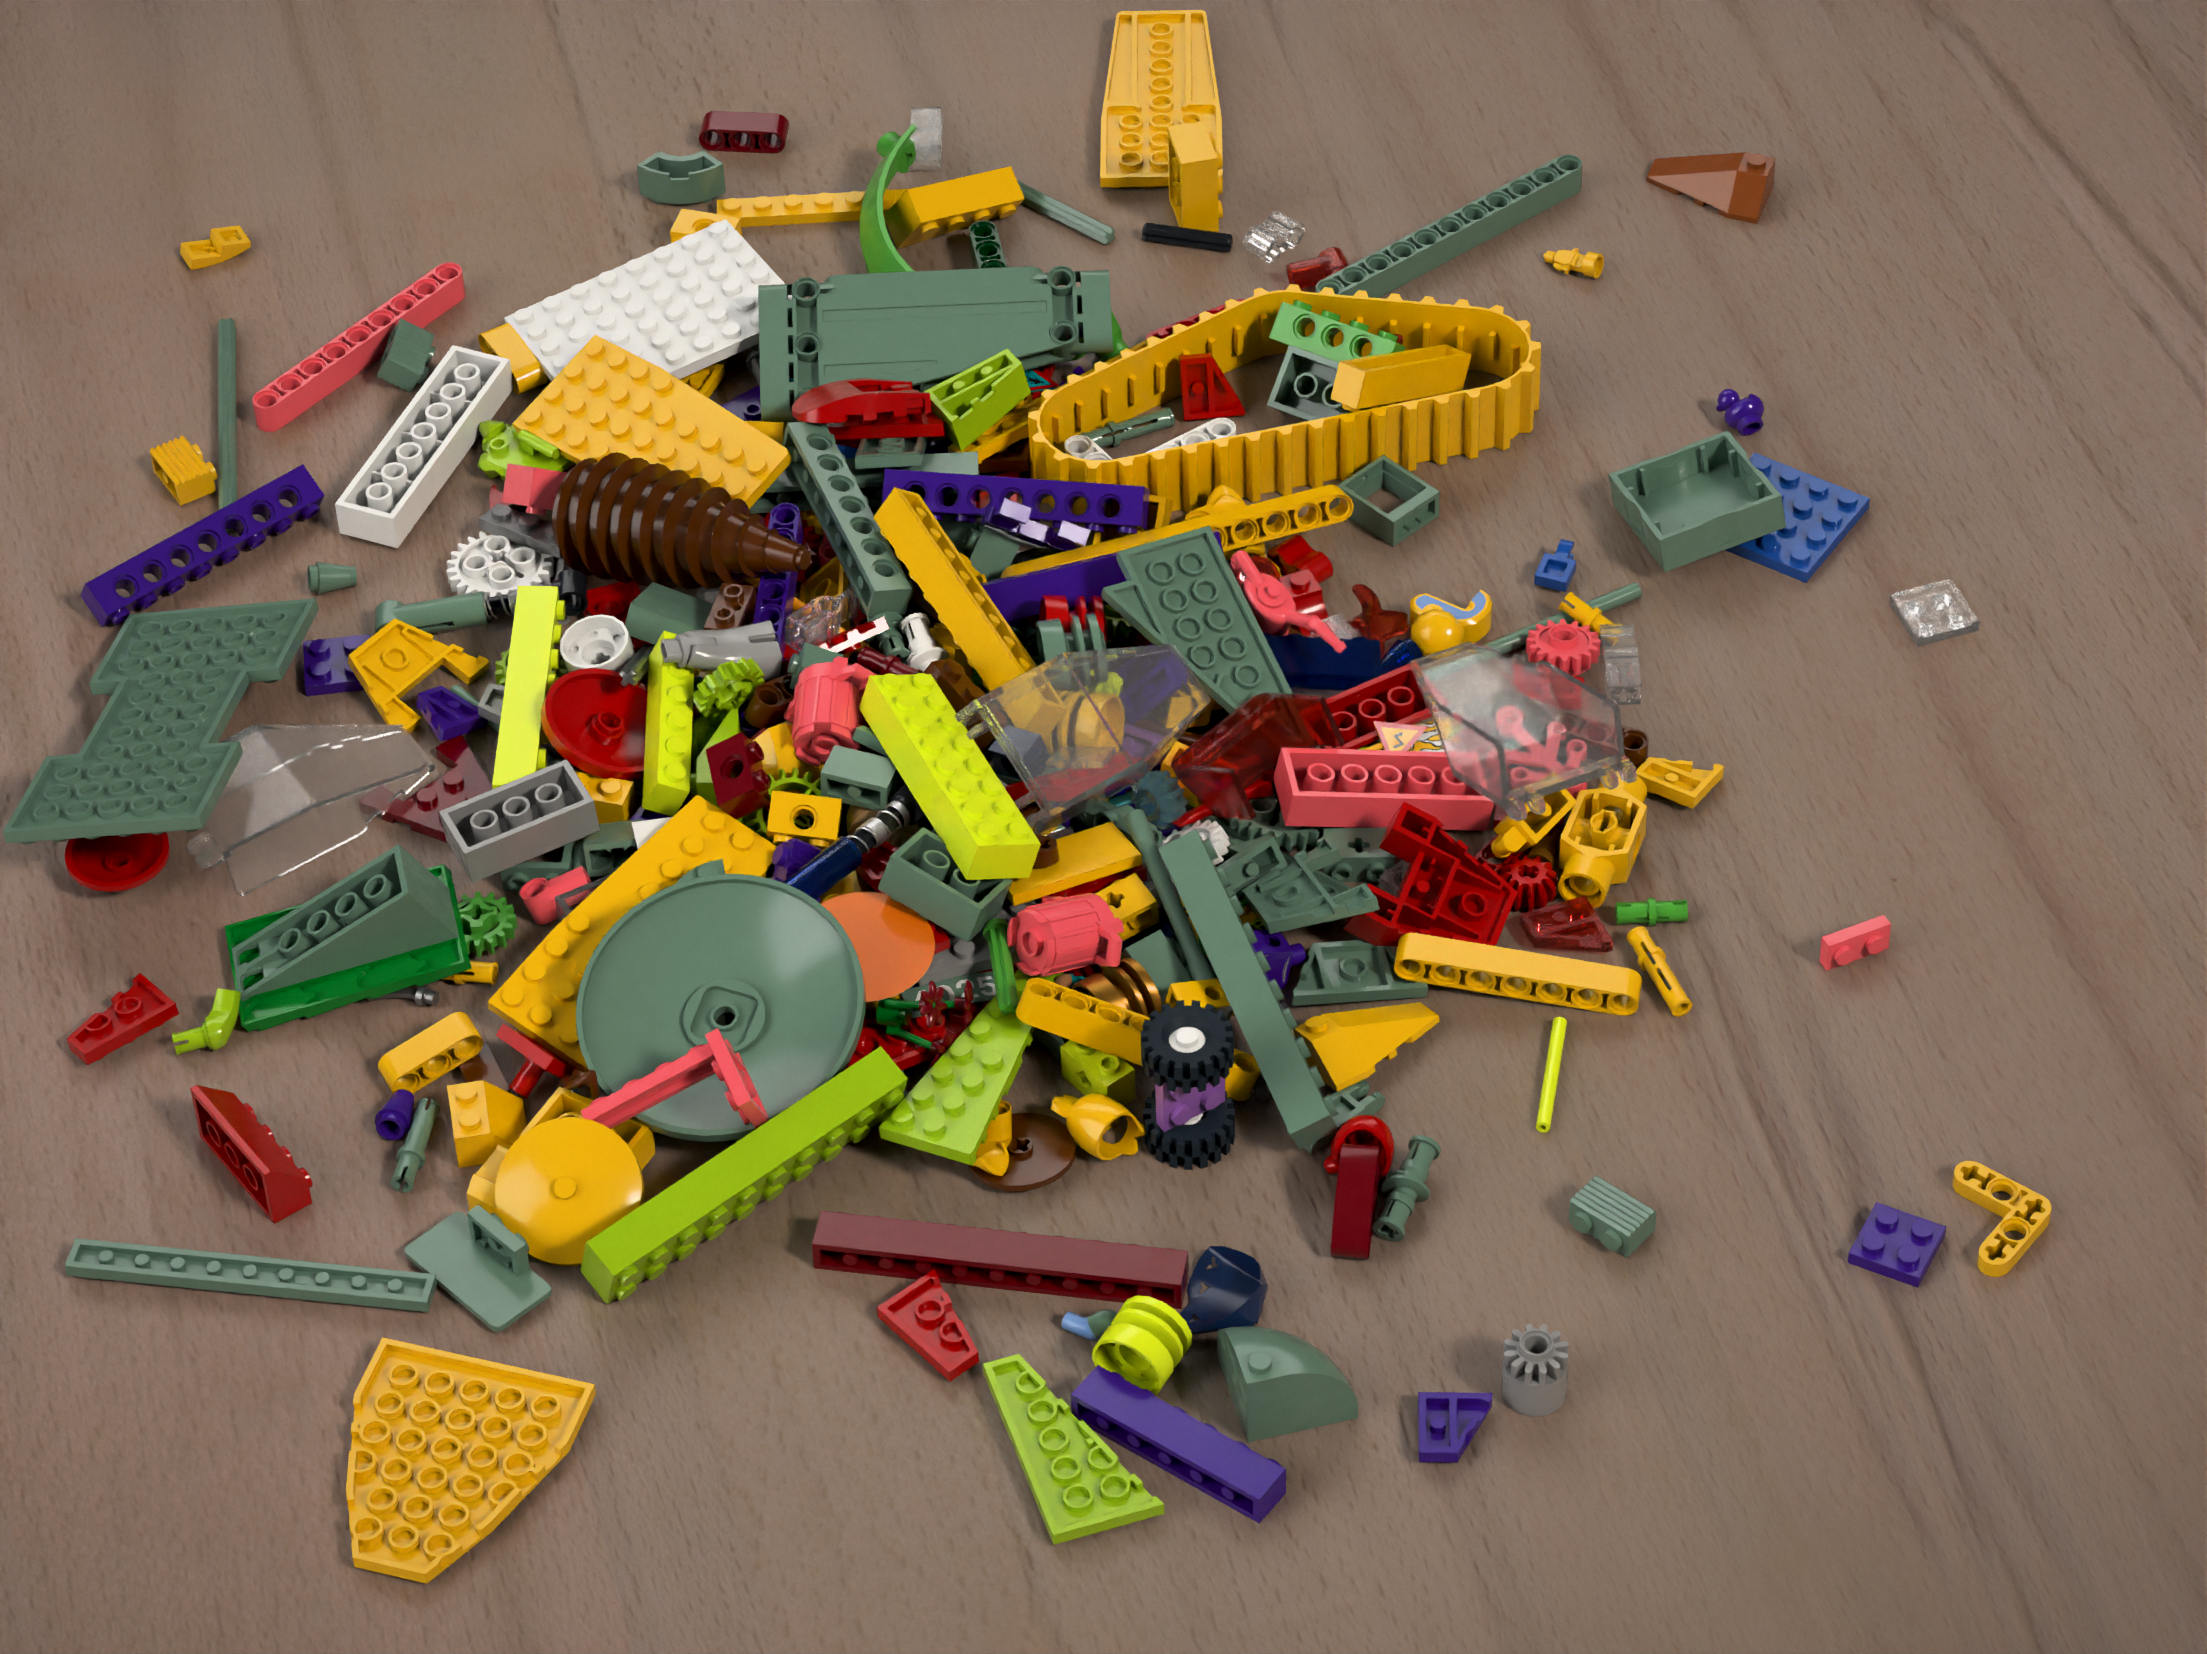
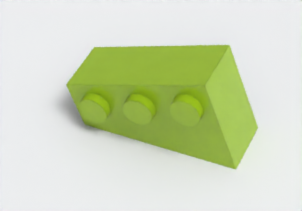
(979, 397)

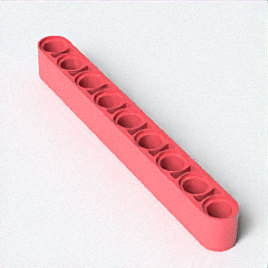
(356, 348)

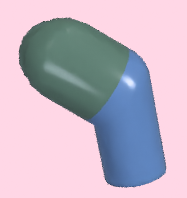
(1091, 1326)

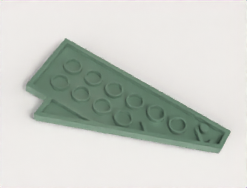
(1189, 597)

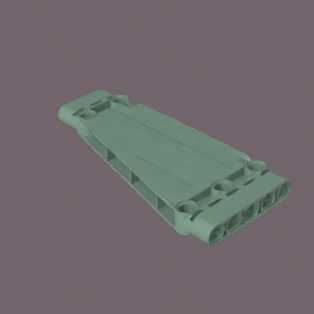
(923, 326)

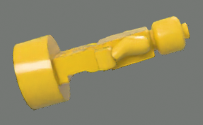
(1565, 260)

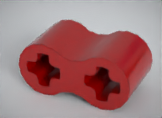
(1297, 555)

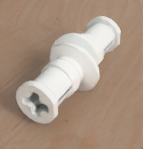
(921, 643)

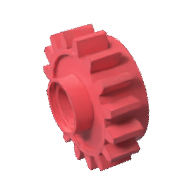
(1564, 646)

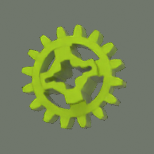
(728, 687)

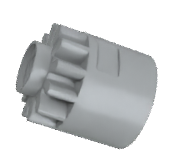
(1535, 1371)

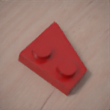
(1206, 389)

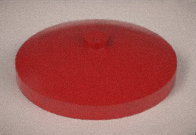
(597, 723)

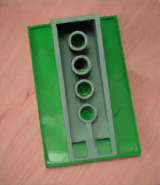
(350, 943)

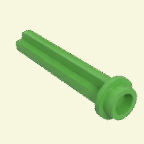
(996, 934)

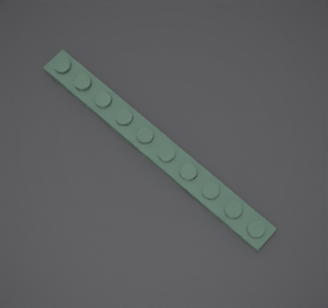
(251, 1275)

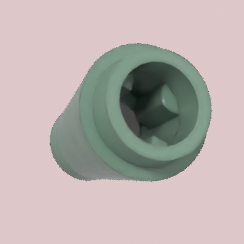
(330, 577)

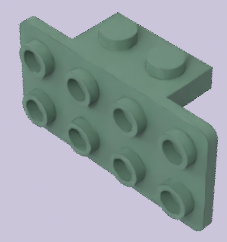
(481, 1266)

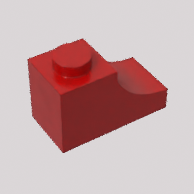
(1306, 595)

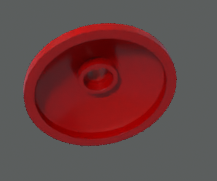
(116, 861)

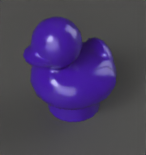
(1742, 413)

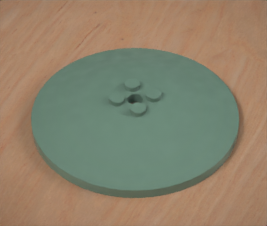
(713, 951)

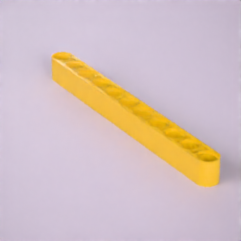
(1225, 522)

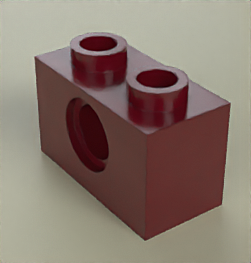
(738, 775)

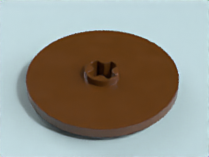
(1037, 1152)

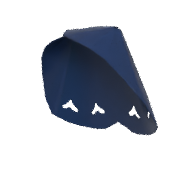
(1233, 1294)

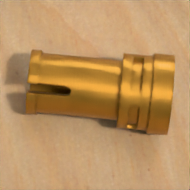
(1546, 847)

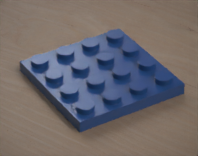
(1815, 519)

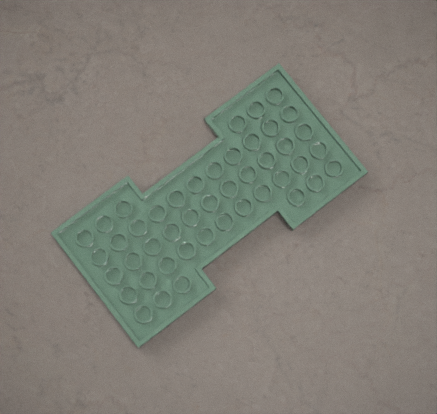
(156, 745)

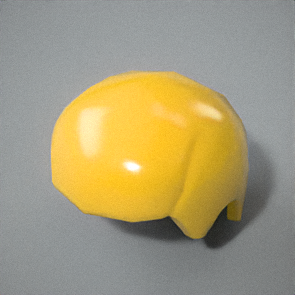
(1436, 631)

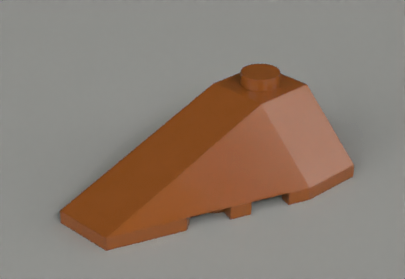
(1730, 181)

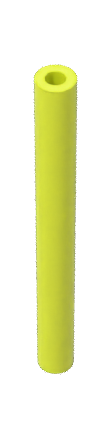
(1551, 1074)

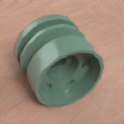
(1054, 641)

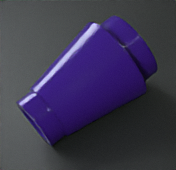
(395, 1115)

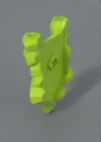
(505, 446)

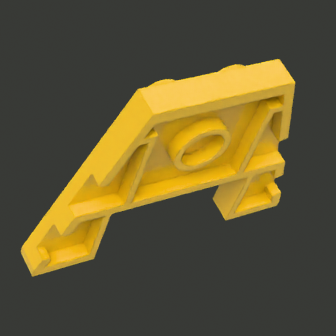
(399, 660)

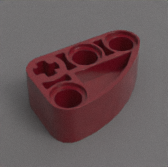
(1355, 1201)

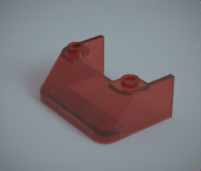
(1249, 745)

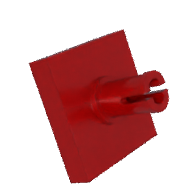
(537, 1060)

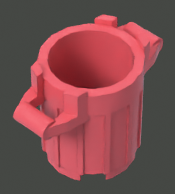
(826, 708)
(1065, 935)

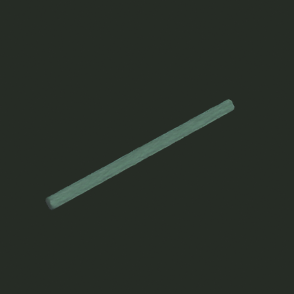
(227, 413)

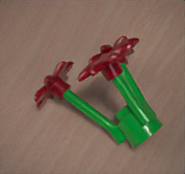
(898, 1012)

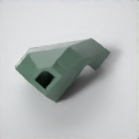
(986, 548)

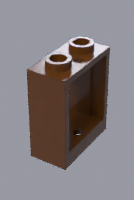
(732, 607)

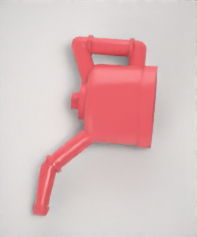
(1274, 604)

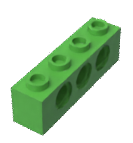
(1293, 319)

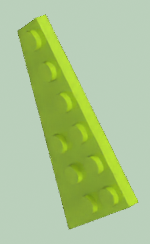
(1065, 1462)

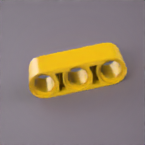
(507, 343)
(431, 1053)

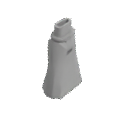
(714, 647)

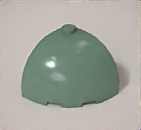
(1281, 1382)

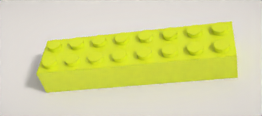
(949, 777)

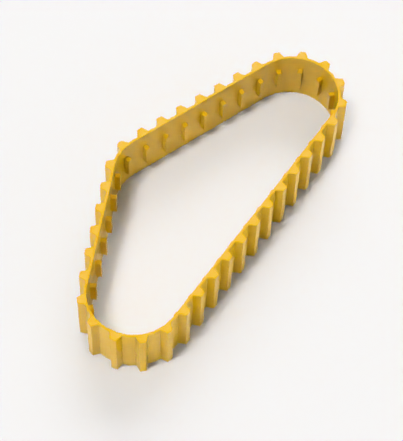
(1304, 450)

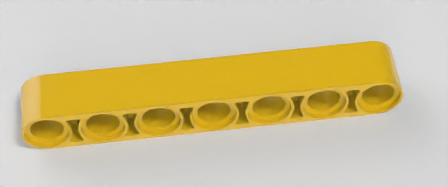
(1518, 974)
(1109, 1028)

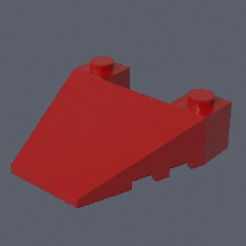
(1442, 890)

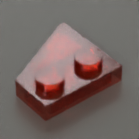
(1567, 927)

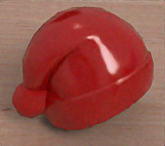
(1362, 1131)

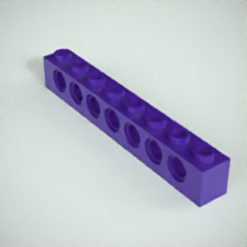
(1132, 499)
(110, 607)

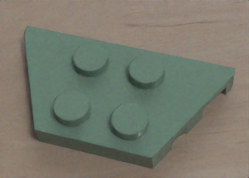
(1352, 974)

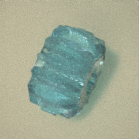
(1159, 798)

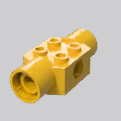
(1602, 840)

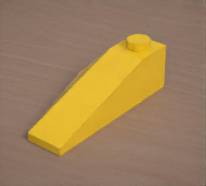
(1352, 1042)

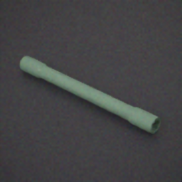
(1145, 841)

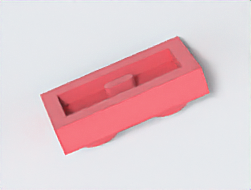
(1855, 942)

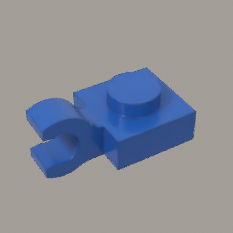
(1558, 569)

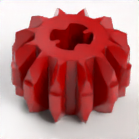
(1532, 880)

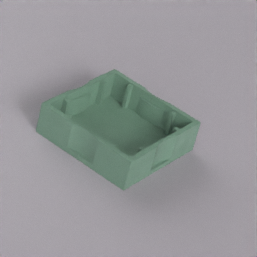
(1697, 501)

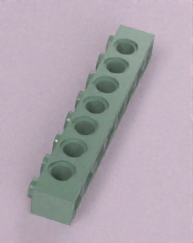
(847, 519)

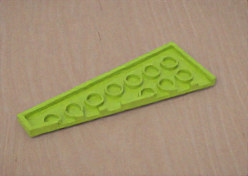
(963, 1089)

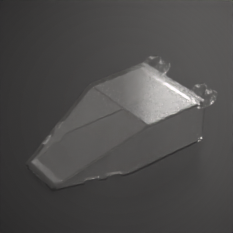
(1088, 724)
(1519, 726)
(304, 795)

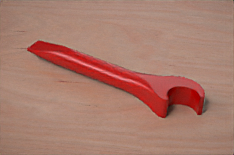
(1260, 788)

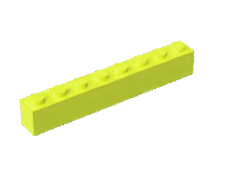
(528, 682)

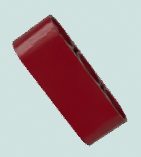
(744, 132)

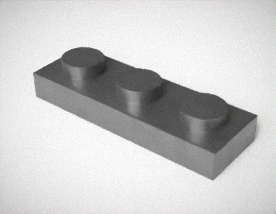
(520, 528)

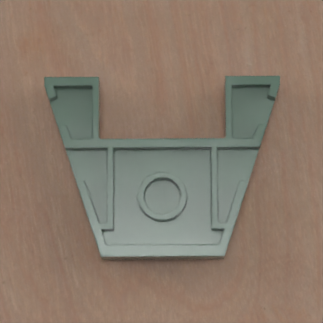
(1297, 898)

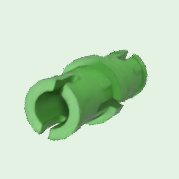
(1651, 912)

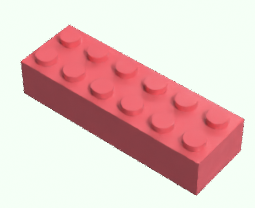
(1369, 787)

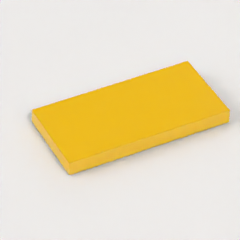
(1082, 859)

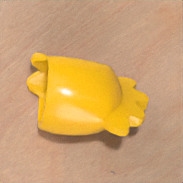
(1092, 1117)

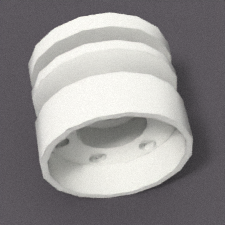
(596, 643)

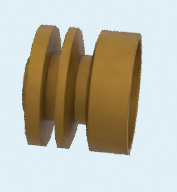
(1123, 986)

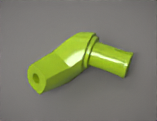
(217, 1025)

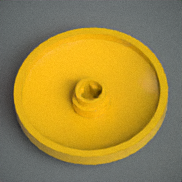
(566, 1187)

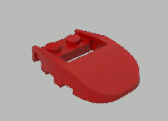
(859, 396)

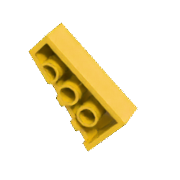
(953, 205)

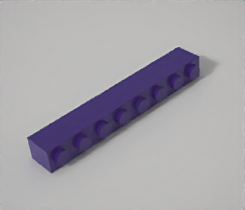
(1021, 594)

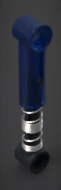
(846, 854)

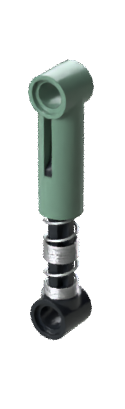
(476, 607)

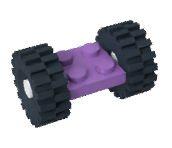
(1189, 1109)

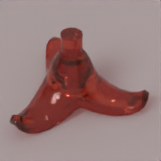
(1374, 621)

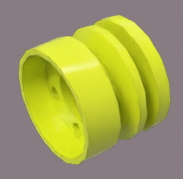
(1144, 1343)

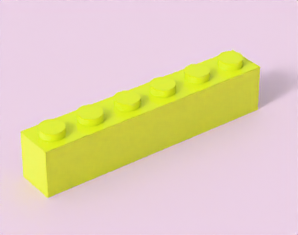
(667, 733)

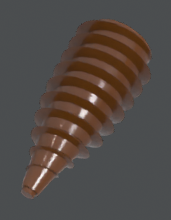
(663, 528)

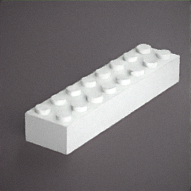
(424, 447)

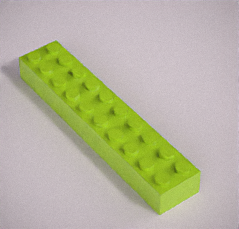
(742, 1177)

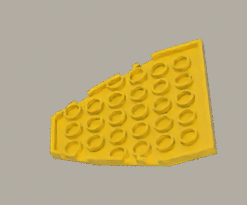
(448, 1452)

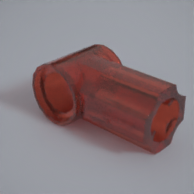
(1311, 271)

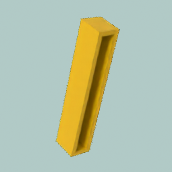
(1400, 377)

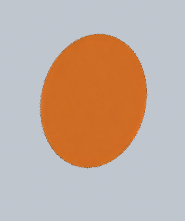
(889, 939)

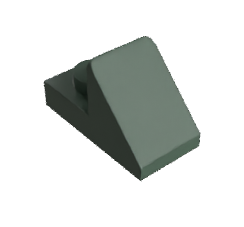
(1251, 862)

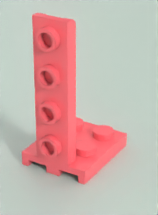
(676, 1076)

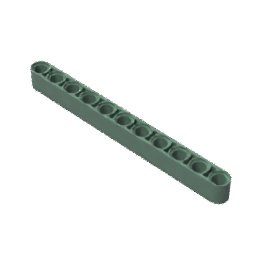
(1460, 230)

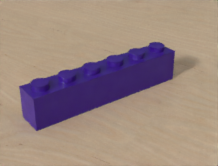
(1179, 1443)

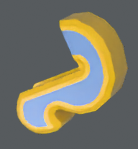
(1475, 618)

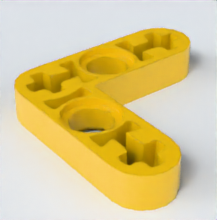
(2013, 1212)

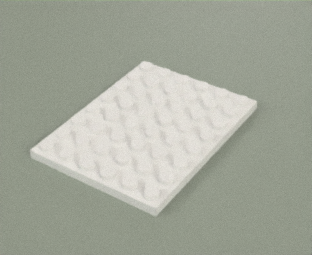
(670, 307)

